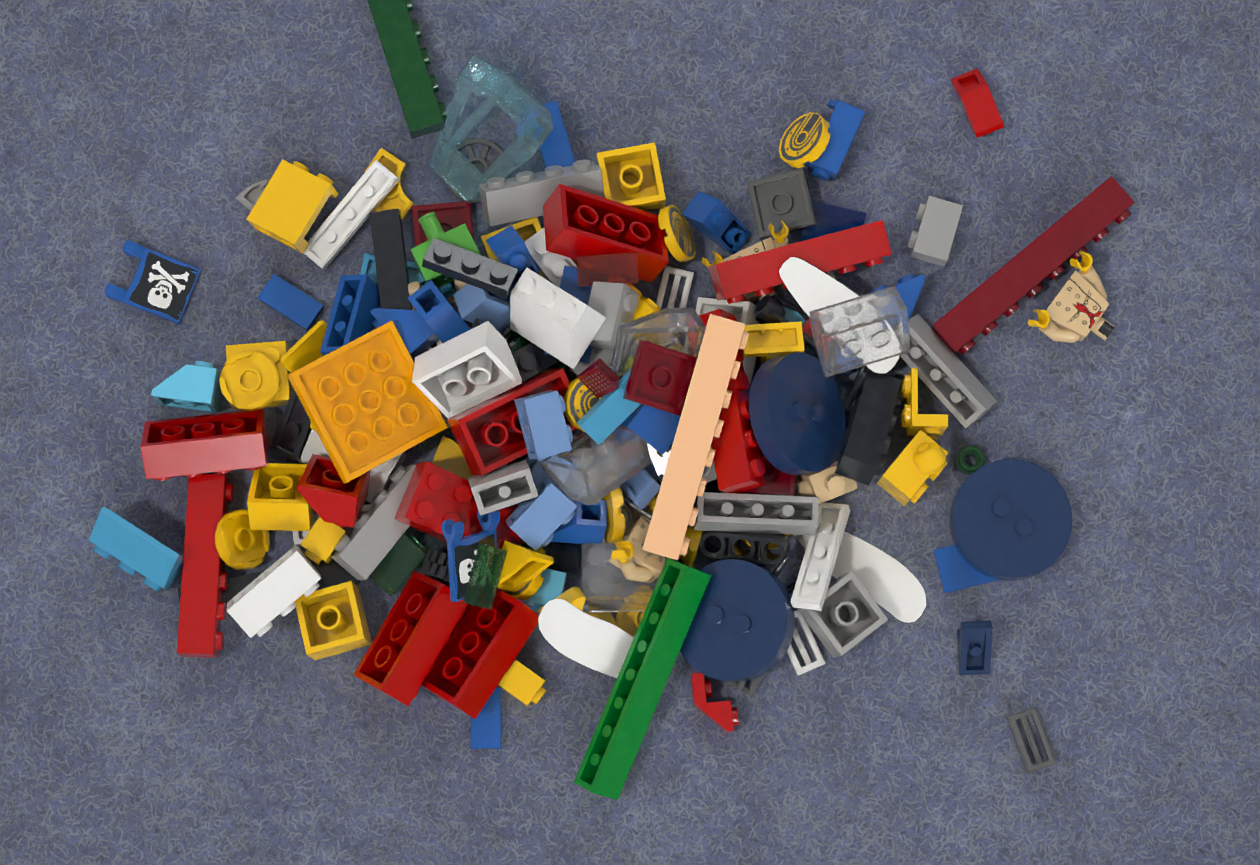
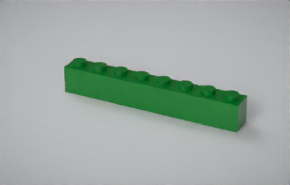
(642, 679)

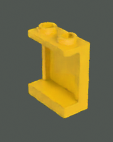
(291, 204)

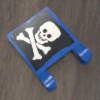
(159, 285)
(464, 549)

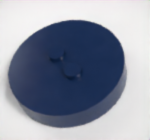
(797, 414)
(1010, 519)
(739, 623)

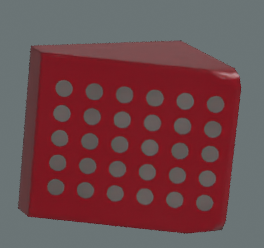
(599, 378)

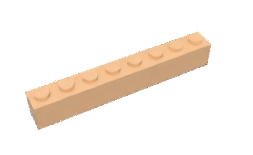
(694, 437)

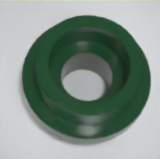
(971, 450)

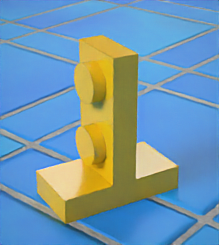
(773, 340)

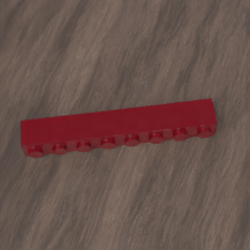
(1033, 265)

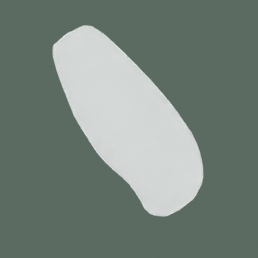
(817, 290)
(881, 575)
(584, 637)

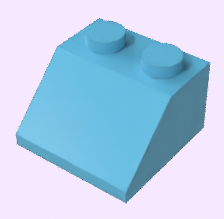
(191, 388)

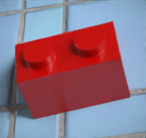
(329, 496)

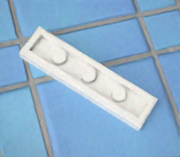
(350, 214)
(820, 557)

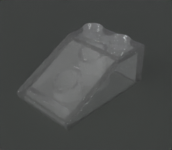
(670, 327)
(606, 586)

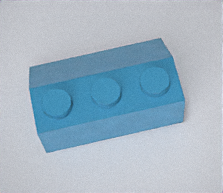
(135, 550)

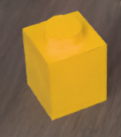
(322, 540)
(523, 684)

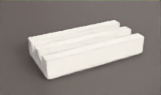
(678, 273)
(809, 666)

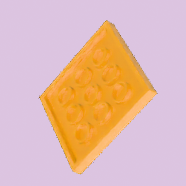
(366, 402)

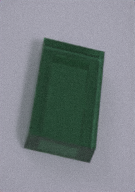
(399, 564)
(485, 576)

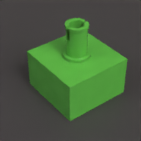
(458, 236)

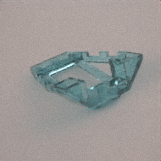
(515, 100)

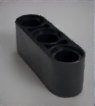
(759, 547)

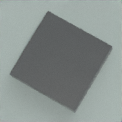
(782, 198)

